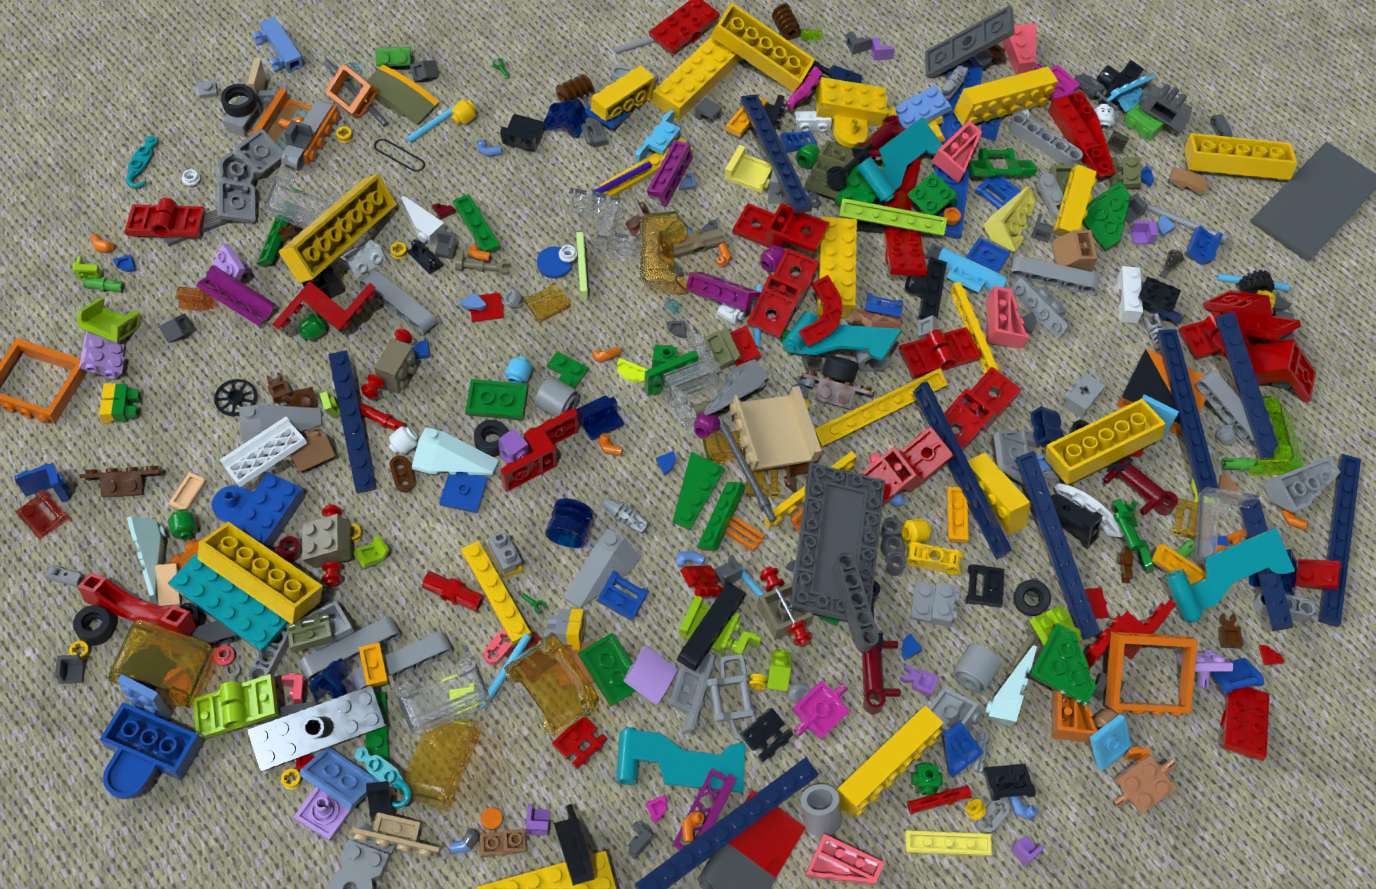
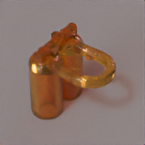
(193, 299)

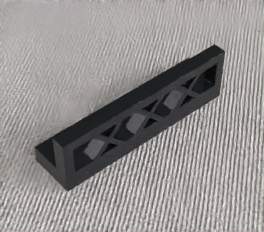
(574, 848)

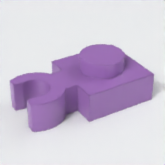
(922, 682)

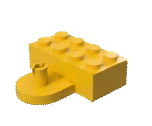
(851, 108)

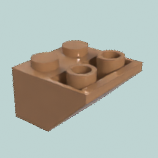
(1075, 250)
(314, 452)

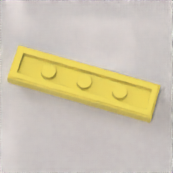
(948, 843)

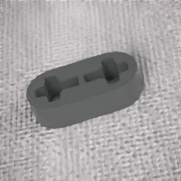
(1220, 125)

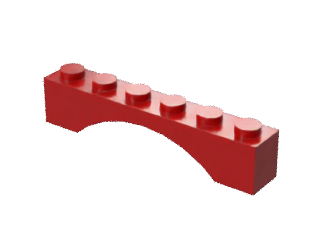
(909, 181)
(102, 592)

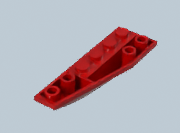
(1083, 130)

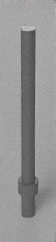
(333, 70)
(763, 501)

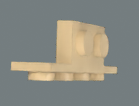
(396, 832)

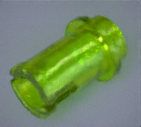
(811, 34)

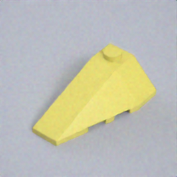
(1007, 223)

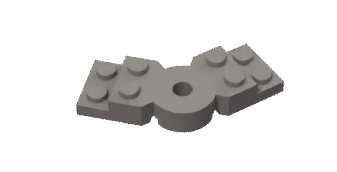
(250, 160)
(361, 863)

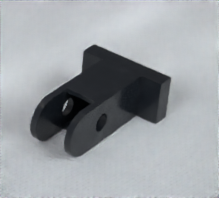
(1077, 520)

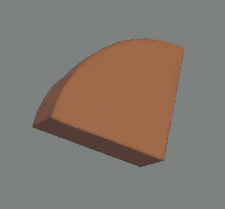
(1227, 483)

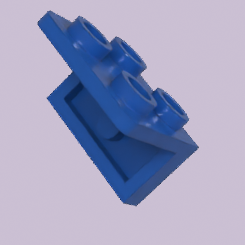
(44, 478)

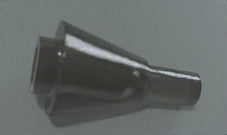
(1173, 259)

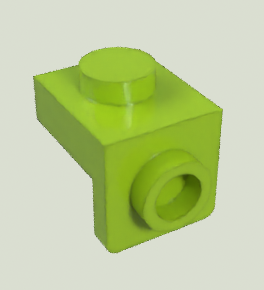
(372, 553)
(746, 638)

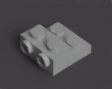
(934, 603)
(339, 623)
(954, 708)

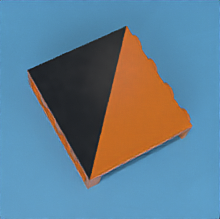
(1152, 380)

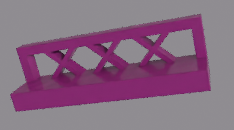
(671, 172)
(721, 290)
(238, 295)
(717, 804)

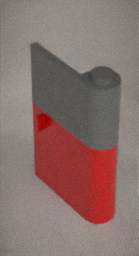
(755, 855)

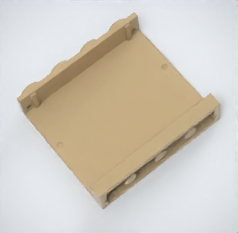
(776, 431)

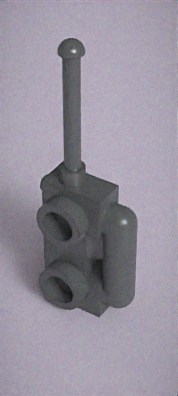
(1093, 88)
(593, 125)

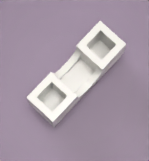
(1130, 285)

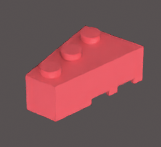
(1022, 48)
(957, 151)
(1003, 319)
(843, 863)

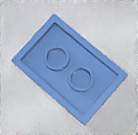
(927, 104)
(143, 697)
(337, 777)

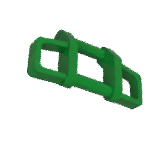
(1014, 166)
(1126, 522)

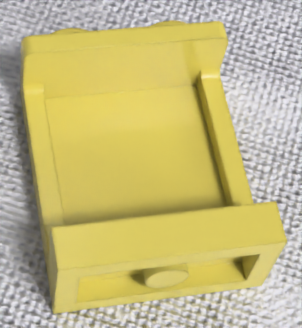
(748, 171)

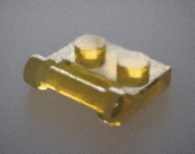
(548, 306)
(774, 492)
(1190, 531)

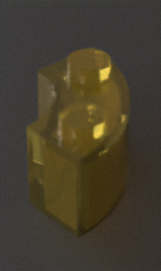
(718, 449)

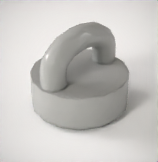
(513, 299)
(1226, 434)
(797, 692)

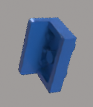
(1203, 245)

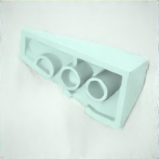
(446, 453)
(149, 541)
(1007, 702)

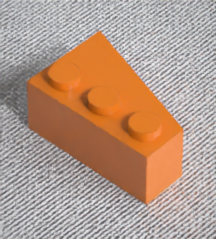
(1071, 719)

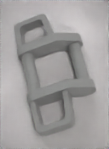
(722, 681)

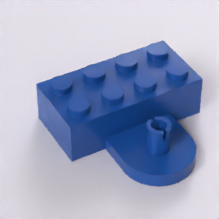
(261, 512)
(143, 746)

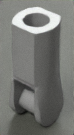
(66, 576)

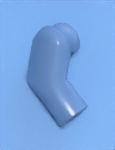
(1021, 810)

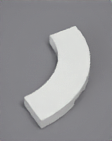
(1085, 501)

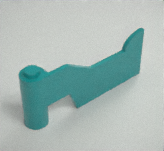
(896, 157)
(873, 339)
(1224, 569)
(676, 765)

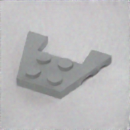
(1011, 445)

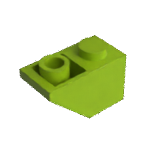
(779, 670)

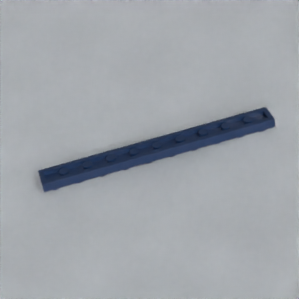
(776, 154)
(1188, 412)
(963, 472)
(1340, 536)
(1058, 546)
(729, 827)

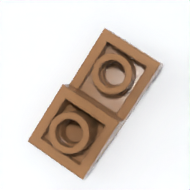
(1183, 178)
(502, 843)

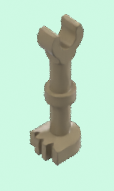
(460, 263)
(1032, 637)

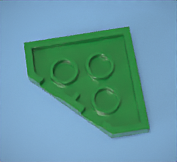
(1108, 215)
(1064, 666)

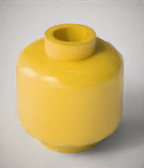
(463, 112)
(916, 530)

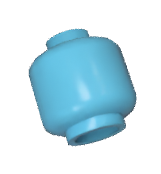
(518, 370)

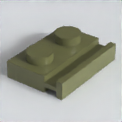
(722, 347)

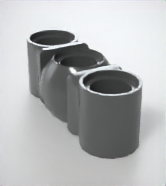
(893, 538)

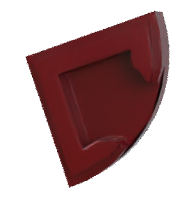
(443, 210)

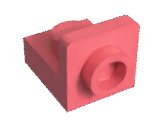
(298, 682)

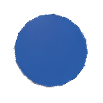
(551, 265)

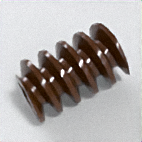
(786, 21)
(574, 87)

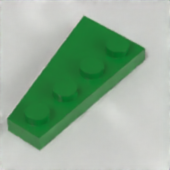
(697, 486)

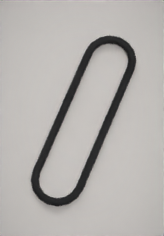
(394, 159)

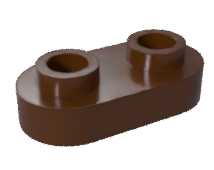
(403, 474)

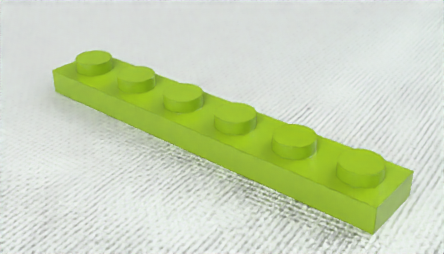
(893, 217)

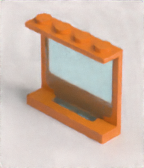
(288, 109)

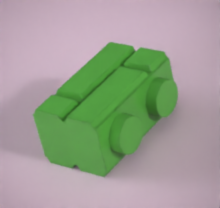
(393, 56)
(1143, 122)

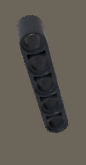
(711, 626)

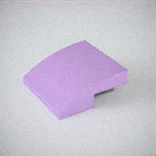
(650, 675)

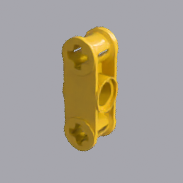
(944, 556)

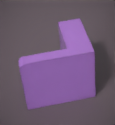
(881, 52)
(1144, 232)
(537, 821)
(1026, 851)

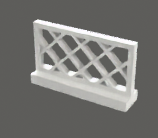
(256, 448)

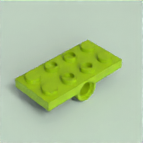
(235, 706)

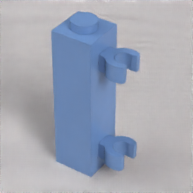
(280, 43)

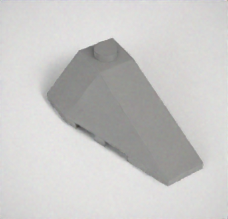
(258, 418)

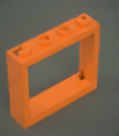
(50, 356)
(1115, 667)

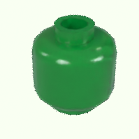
(807, 155)
(312, 327)
(182, 524)

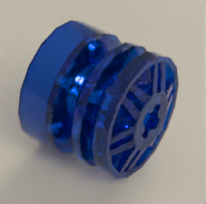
(569, 523)

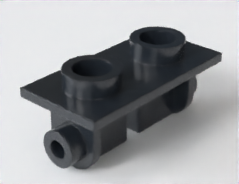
(424, 257)

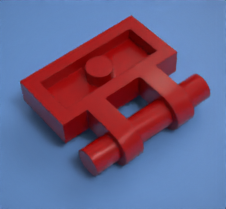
(703, 579)
(574, 737)

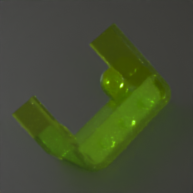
(1287, 453)

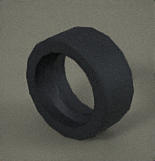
(234, 91)

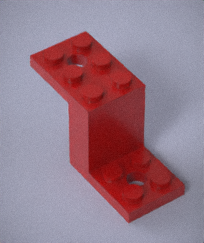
(324, 306)
(1281, 362)

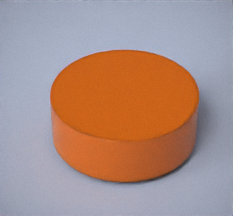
(953, 216)
(491, 819)

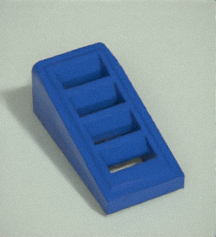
(989, 129)
(792, 136)

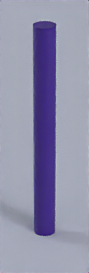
(623, 178)

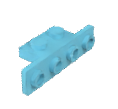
(1130, 93)
(660, 139)
(970, 273)

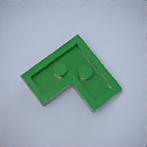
(570, 370)

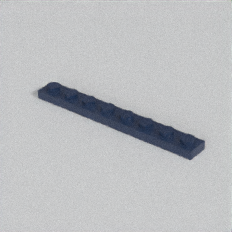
(1247, 384)
(352, 422)
(1270, 581)

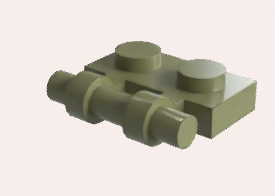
(1131, 172)
(310, 632)

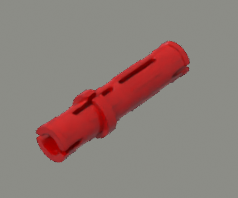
(385, 420)
(939, 799)

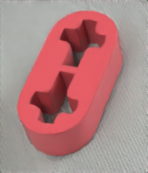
(494, 645)

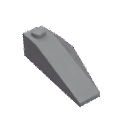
(738, 382)
(1301, 486)
(609, 554)

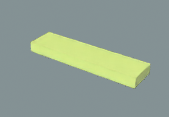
(582, 266)

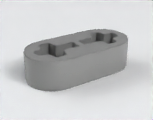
(997, 819)

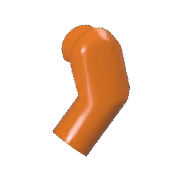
(284, 123)
(101, 245)
(474, 252)
(725, 255)
(605, 355)
(607, 446)
(1292, 520)
(690, 824)

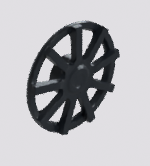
(234, 397)

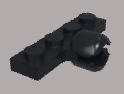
(1113, 79)
(928, 287)

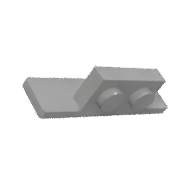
(1043, 306)
(690, 690)

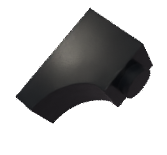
(379, 798)

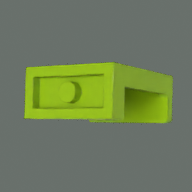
(107, 323)
(695, 615)

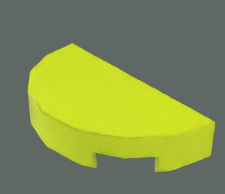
(631, 371)

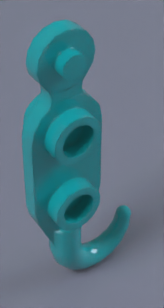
(140, 161)
(384, 771)

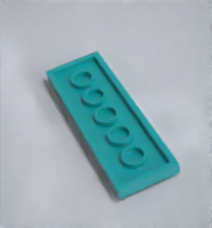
(228, 604)

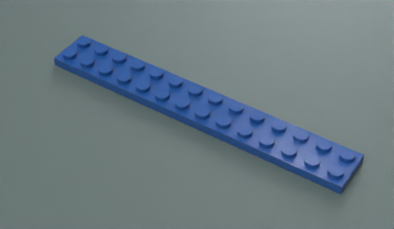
(948, 129)

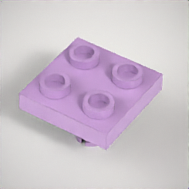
(230, 263)
(1208, 662)
(322, 814)

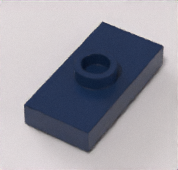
(845, 75)
(1177, 317)

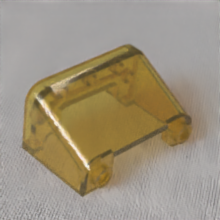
(657, 242)
(164, 661)
(554, 683)
(439, 763)

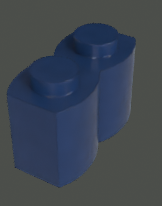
(1046, 425)

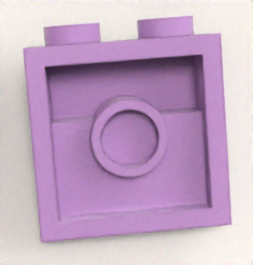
(102, 356)

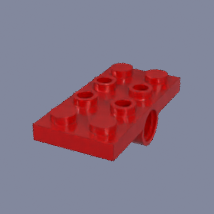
(684, 25)
(165, 220)
(904, 252)
(1204, 338)
(939, 351)
(1246, 722)

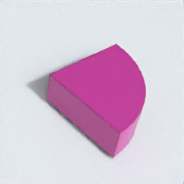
(657, 808)

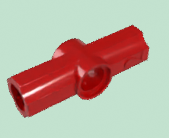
(453, 591)

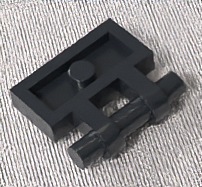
(761, 730)

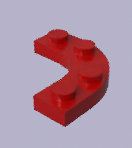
(831, 314)

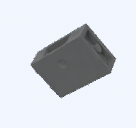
(1166, 106)

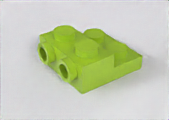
(1045, 623)

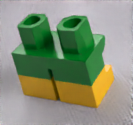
(116, 403)

